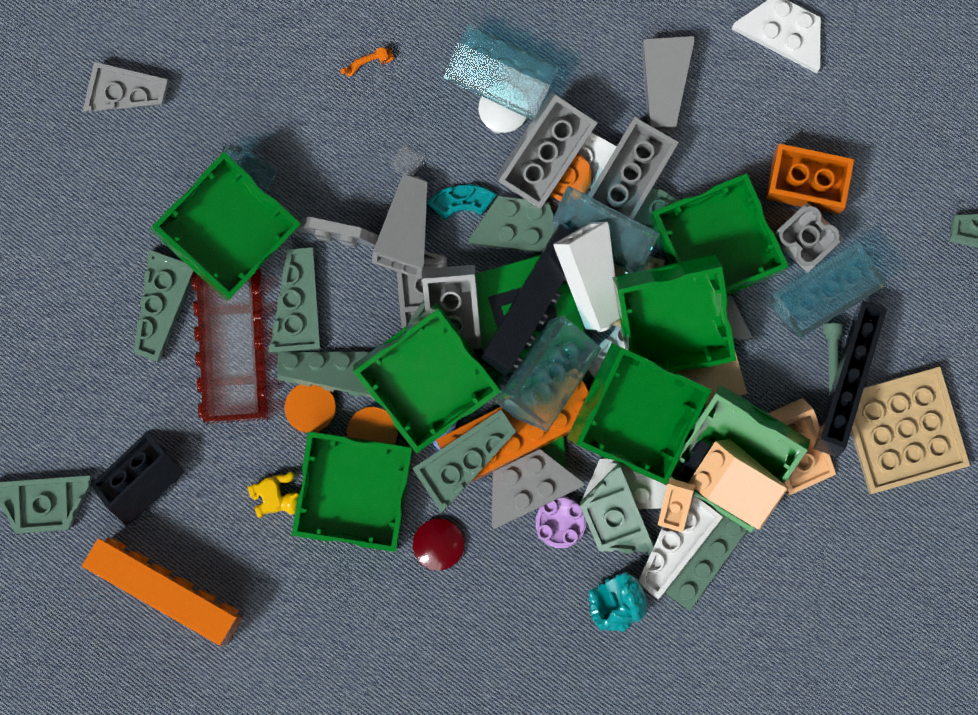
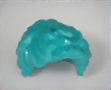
(617, 603)

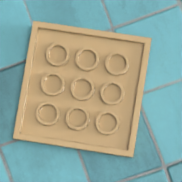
(907, 431)

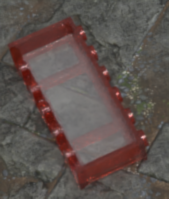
(230, 353)

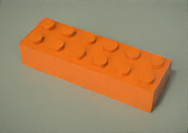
(527, 437)
(161, 591)

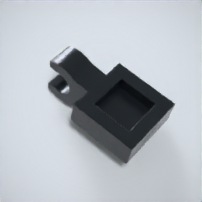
(699, 452)

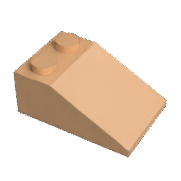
(814, 465)
(738, 483)

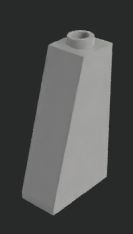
(665, 76)
(403, 232)

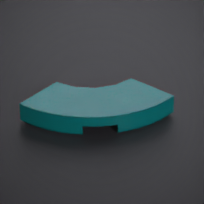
(459, 199)

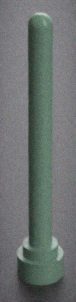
(832, 333)

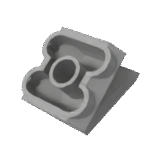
(807, 237)

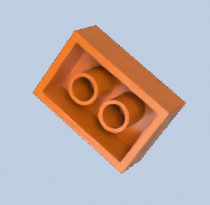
(809, 177)

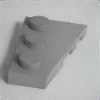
(122, 89)

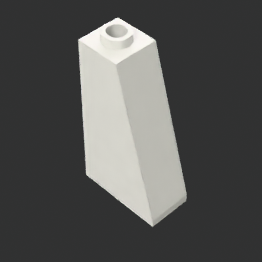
(589, 273)

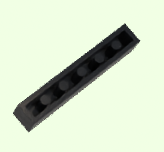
(527, 309)
(850, 379)

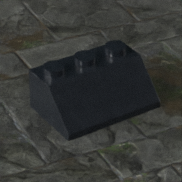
(137, 479)

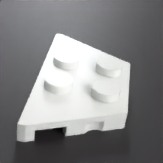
(784, 30)
(646, 491)

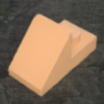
(676, 505)

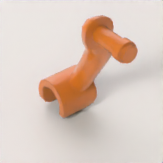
(384, 56)

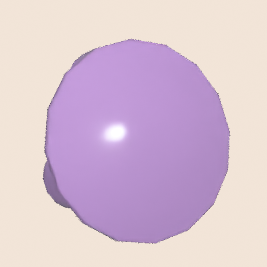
(560, 523)

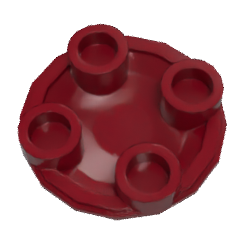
(438, 544)

